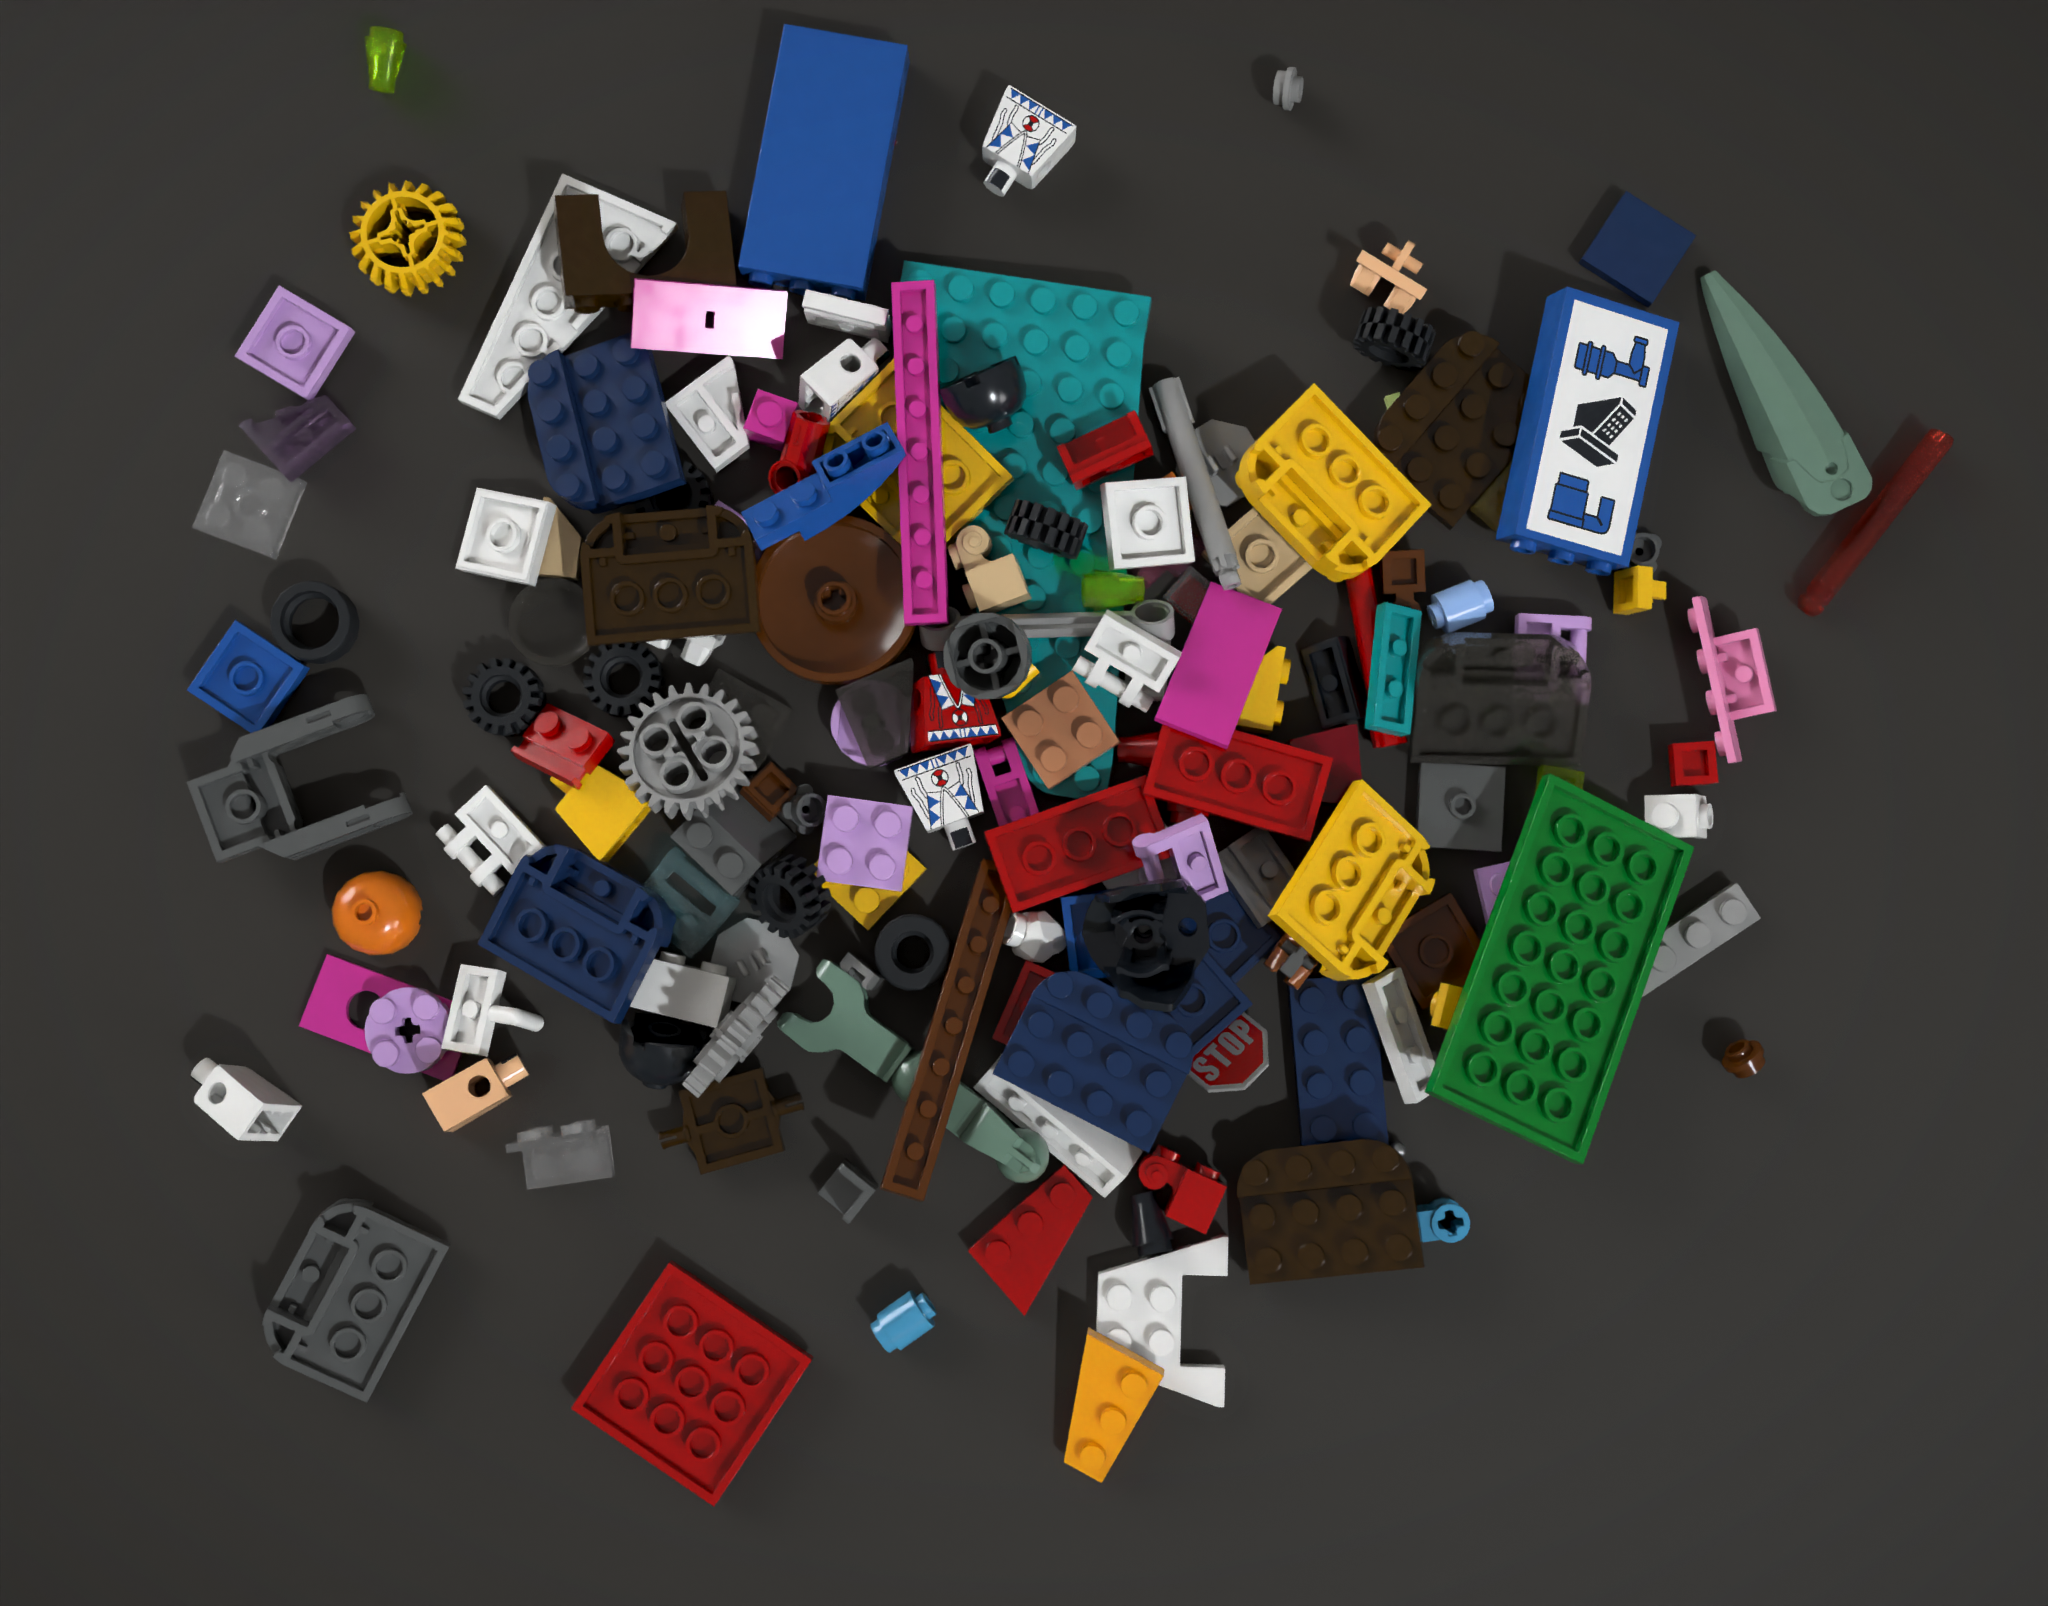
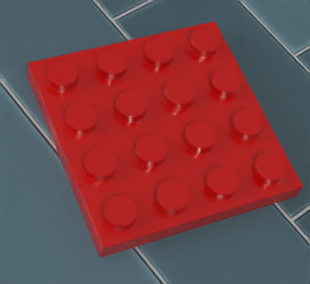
(692, 1383)

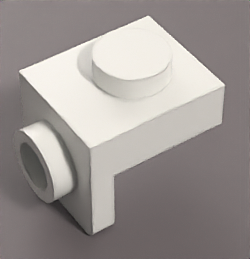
(1679, 814)

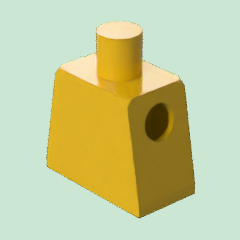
(601, 811)

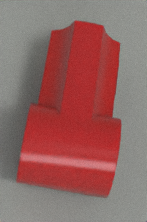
(802, 446)

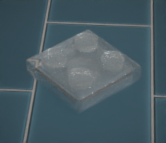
(249, 505)

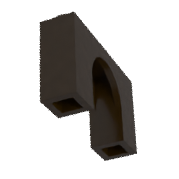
(596, 281)

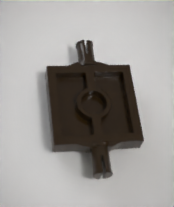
(732, 1121)

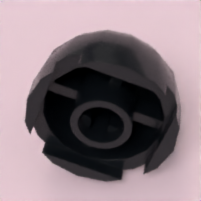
(987, 396)
(659, 1048)

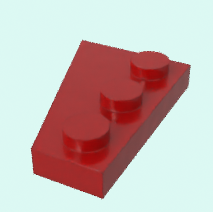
(1031, 1237)

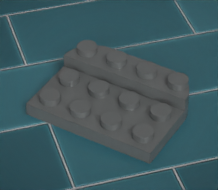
(351, 1295)

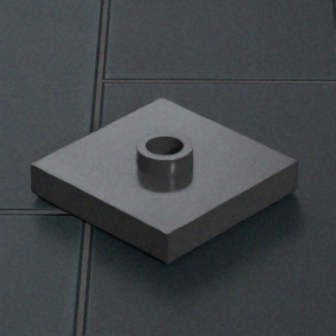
(1461, 806)

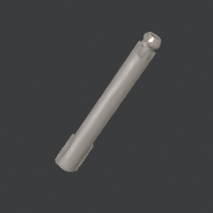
(1177, 422)

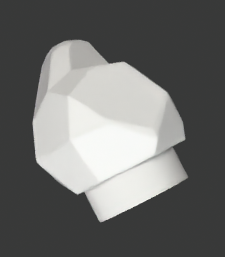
(1034, 936)

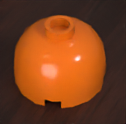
(377, 913)

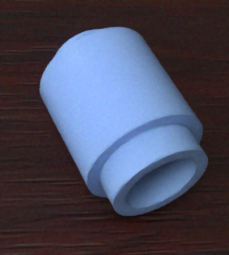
(1460, 605)

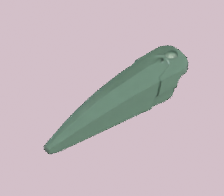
(1783, 408)

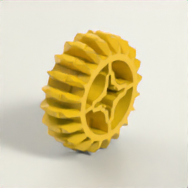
(376, 243)

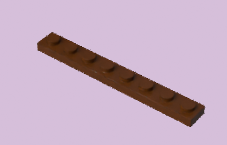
(948, 1038)

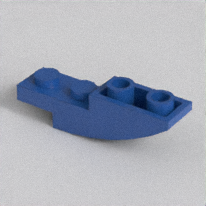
(839, 485)

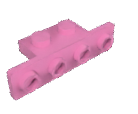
(1735, 674)

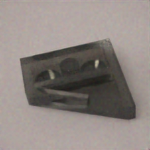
(881, 712)

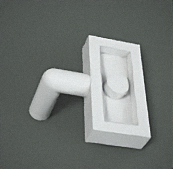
(477, 1009)

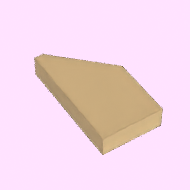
(562, 549)

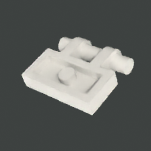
(1132, 652)
(498, 829)

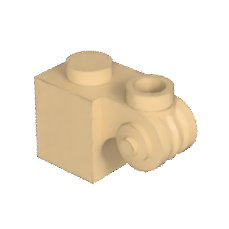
(993, 583)

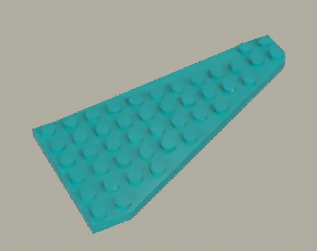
(1080, 373)

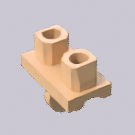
(1372, 269)

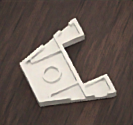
(1142, 1312)

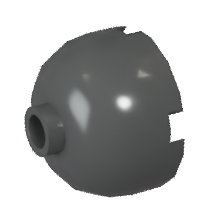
(987, 656)

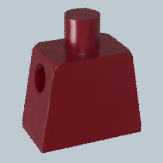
(1343, 747)

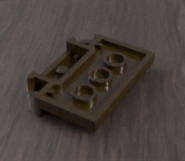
(1456, 424)
(669, 577)
(1328, 1212)

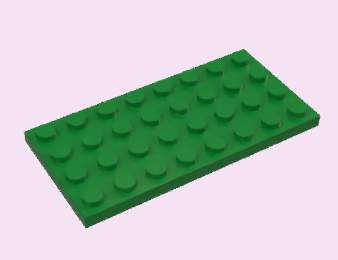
(1560, 970)

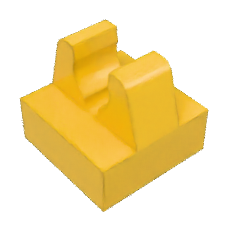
(1636, 590)

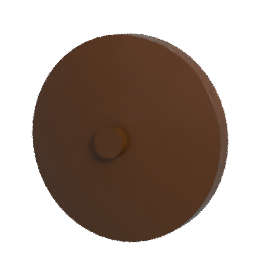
(833, 602)

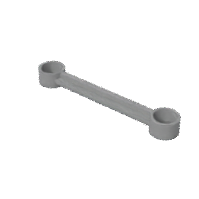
(1150, 615)

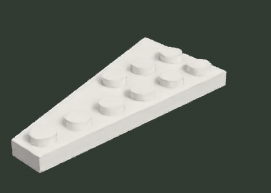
(533, 311)

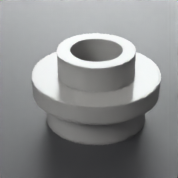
(1287, 88)

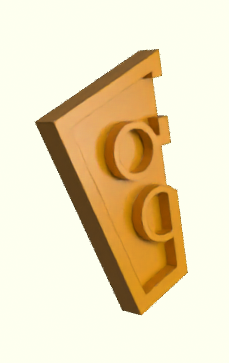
(1108, 1403)

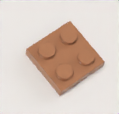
(1060, 730)

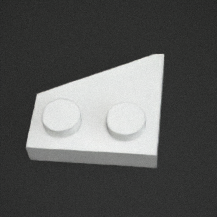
(713, 414)

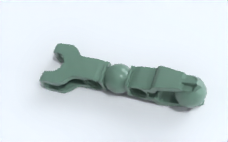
(851, 1027)

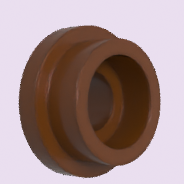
(1743, 1058)

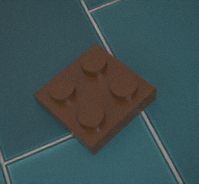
(1434, 949)

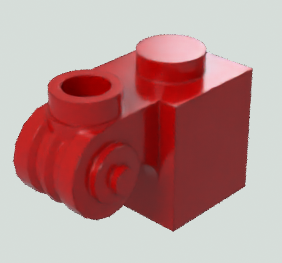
(1194, 1191)

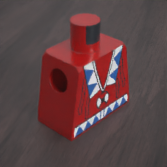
(947, 716)

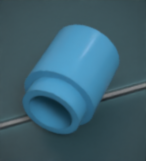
(904, 1321)

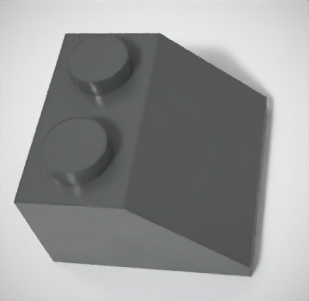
(733, 842)

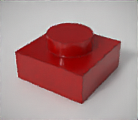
(1693, 763)

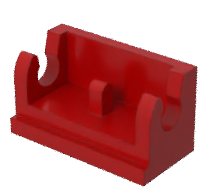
(1105, 450)

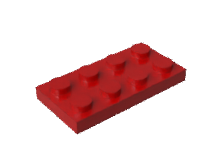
(1246, 783)
(1073, 844)

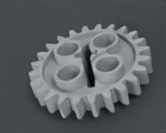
(654, 770)
(735, 1036)

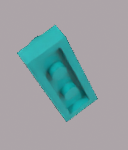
(1393, 669)

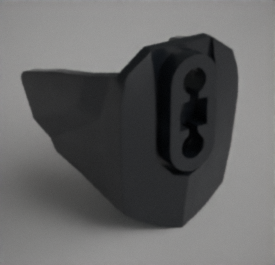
(1151, 967)

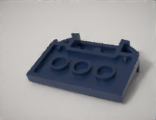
(603, 425)
(580, 928)
(1098, 1056)

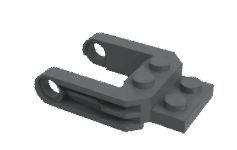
(254, 805)

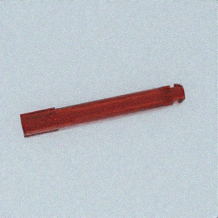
(1875, 522)

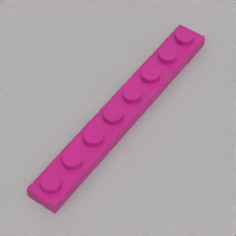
(922, 467)

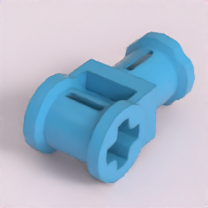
(1435, 1211)

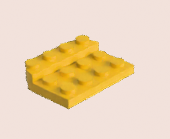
(969, 470)
(1328, 488)
(1355, 886)

